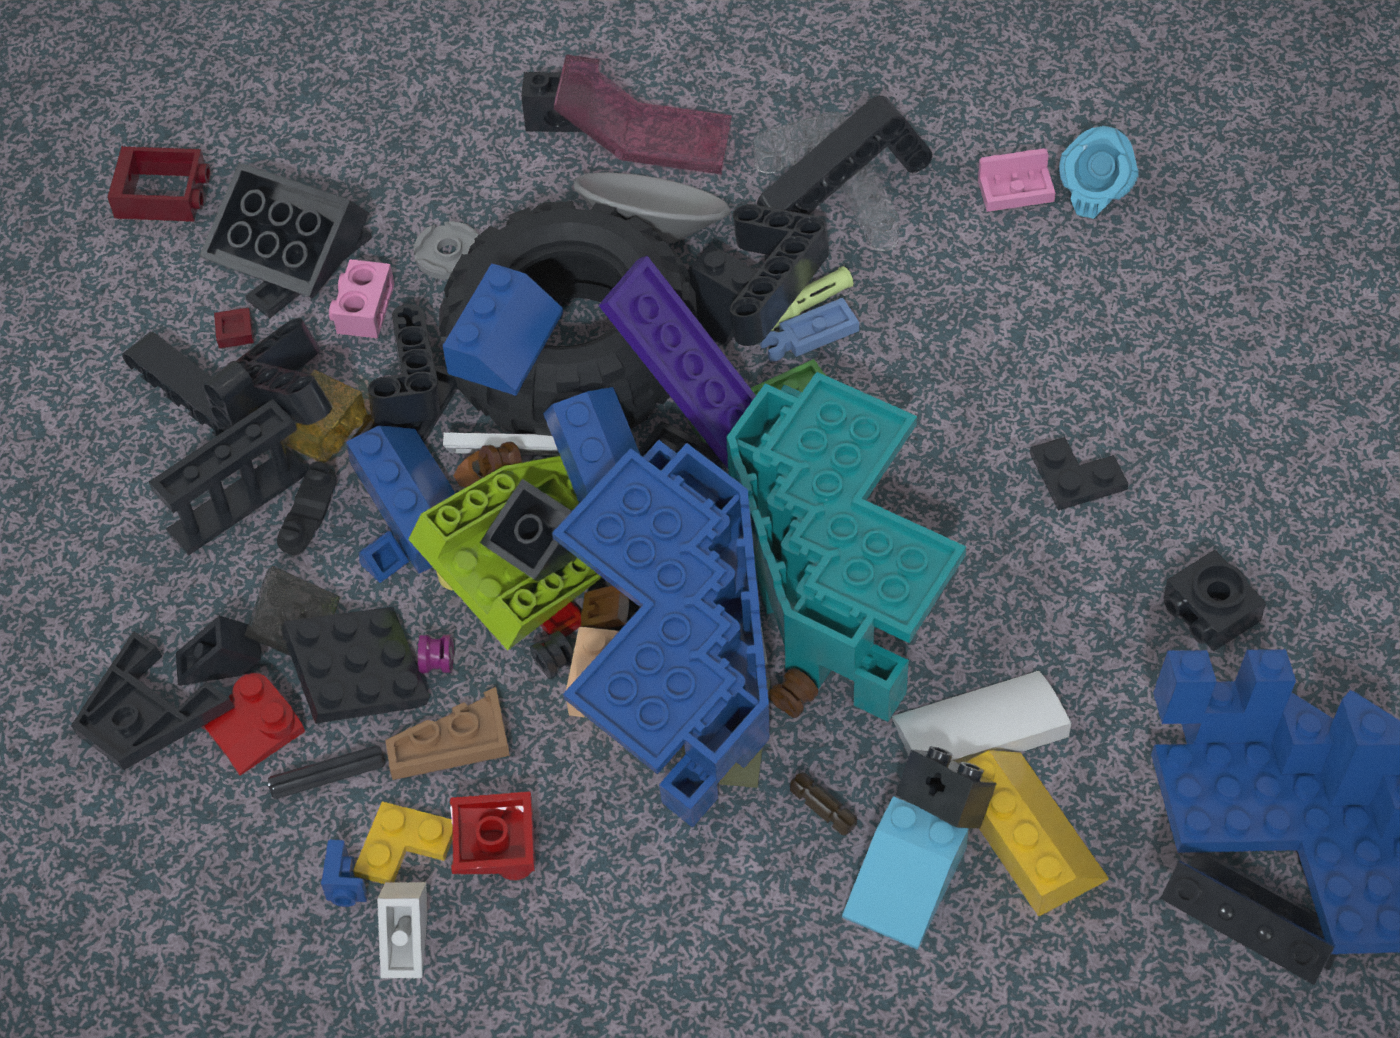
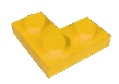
(395, 833)

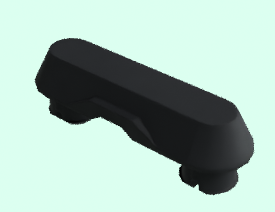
(308, 509)

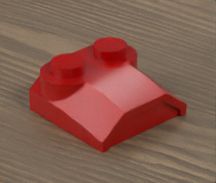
(256, 725)
(493, 835)

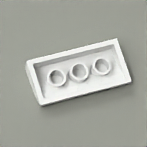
(995, 718)

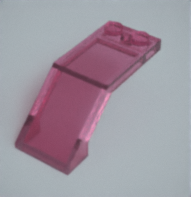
(638, 129)

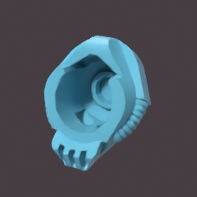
(1098, 169)

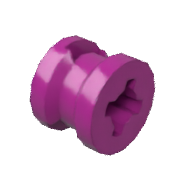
(435, 653)

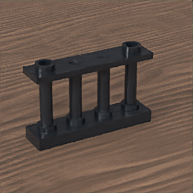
(219, 459)
(1251, 914)

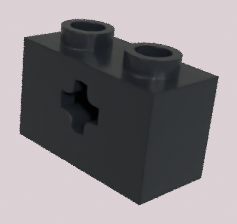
(946, 788)

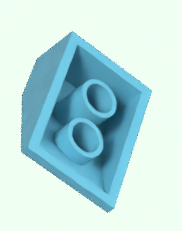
(905, 873)

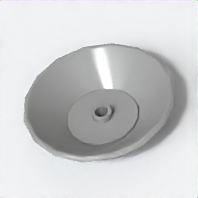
(665, 205)

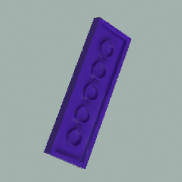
(678, 353)

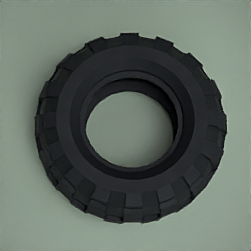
(569, 257)

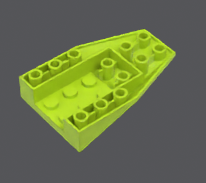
(491, 587)

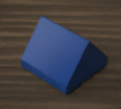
(383, 557)

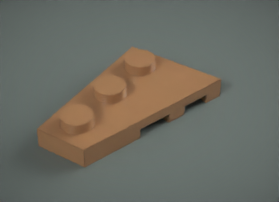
(459, 739)

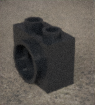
(538, 103)
(1209, 620)

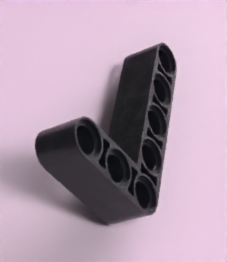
(844, 154)
(796, 252)
(275, 374)
(211, 400)

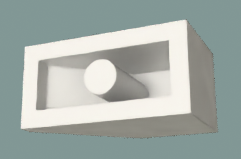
(402, 929)

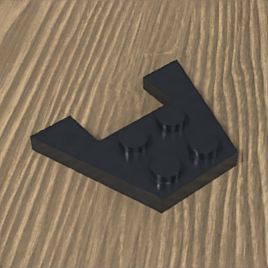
(133, 721)

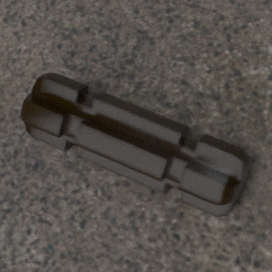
(823, 803)

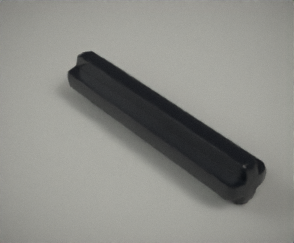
(326, 772)

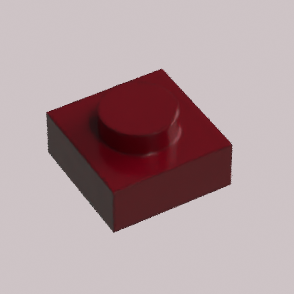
(233, 328)

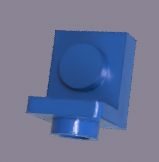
(338, 876)

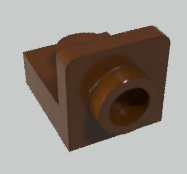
(604, 608)

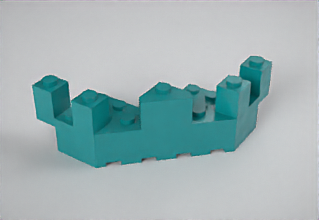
(823, 551)

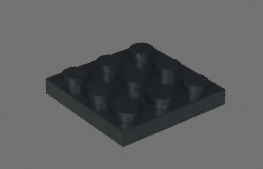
(354, 664)

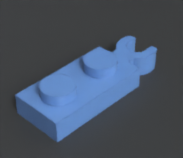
(812, 330)

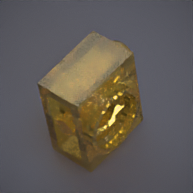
(328, 435)

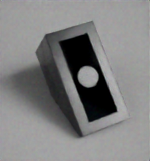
(217, 653)

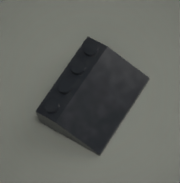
(282, 230)

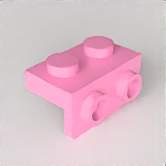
(1015, 180)

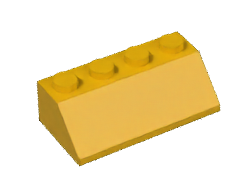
(1034, 835)

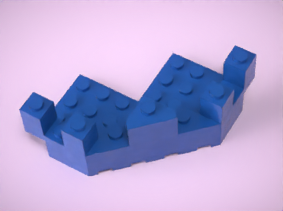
(692, 657)
(1288, 777)

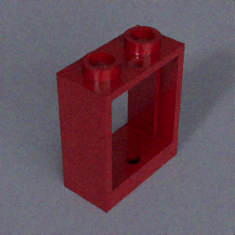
(158, 161)

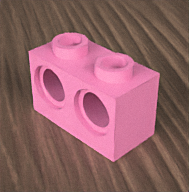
(362, 298)

